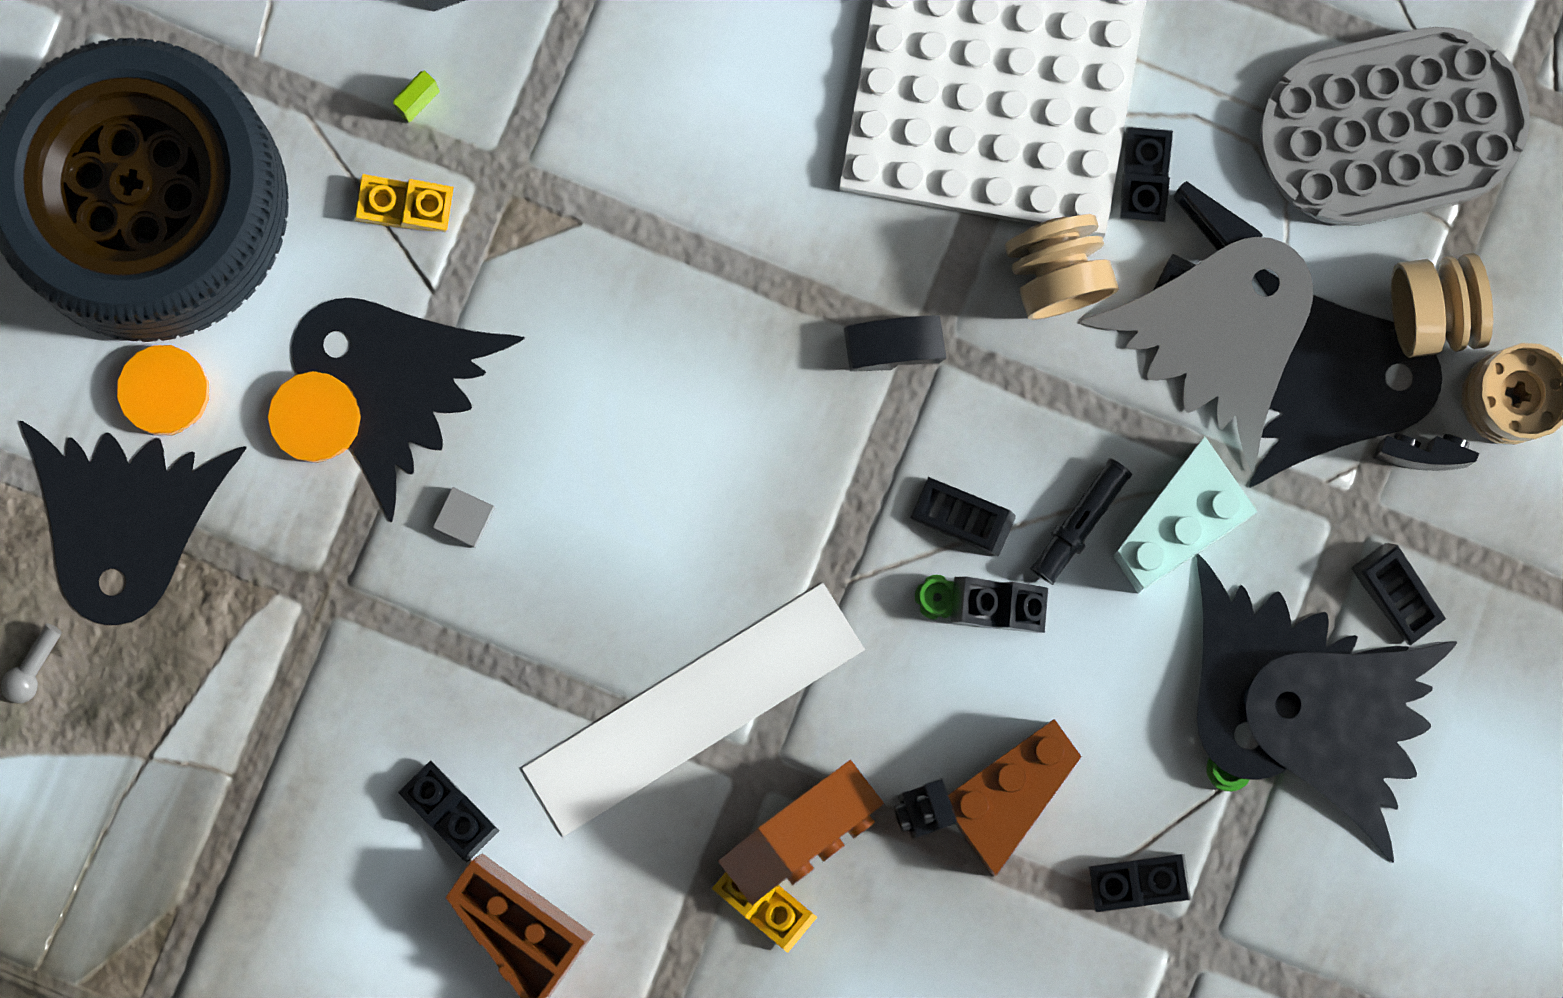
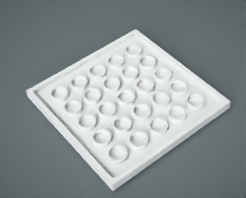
(994, 105)

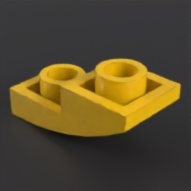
(403, 204)
(774, 914)

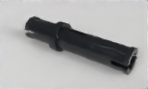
(1070, 536)

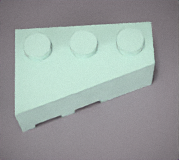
(1186, 517)

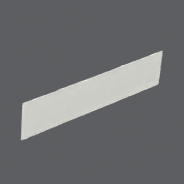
(693, 709)

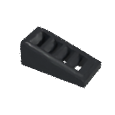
(1212, 218)
(998, 533)
(1374, 585)

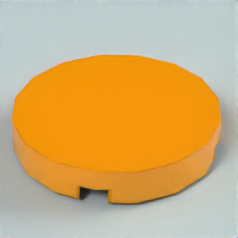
(163, 390)
(314, 417)

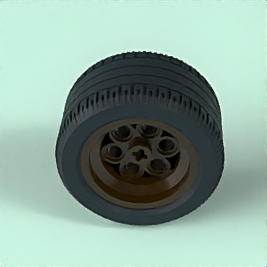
(204, 255)

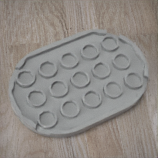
(1394, 126)

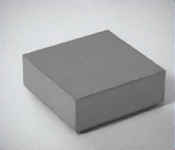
(464, 517)

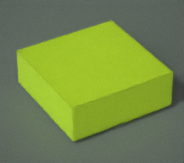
(416, 96)

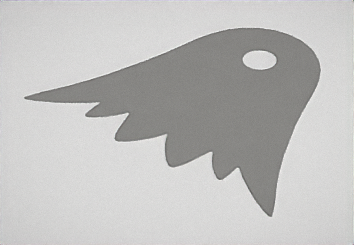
(1223, 331)

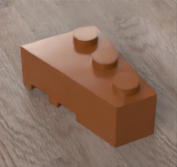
(1010, 794)
(801, 832)
(517, 927)

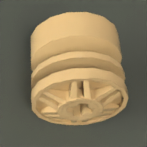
(1058, 258)
(1441, 305)
(1535, 377)

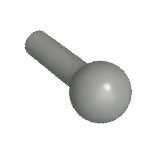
(20, 683)

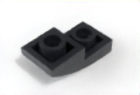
(1146, 174)
(894, 342)
(1440, 453)
(999, 604)
(925, 809)
(448, 811)
(1139, 883)

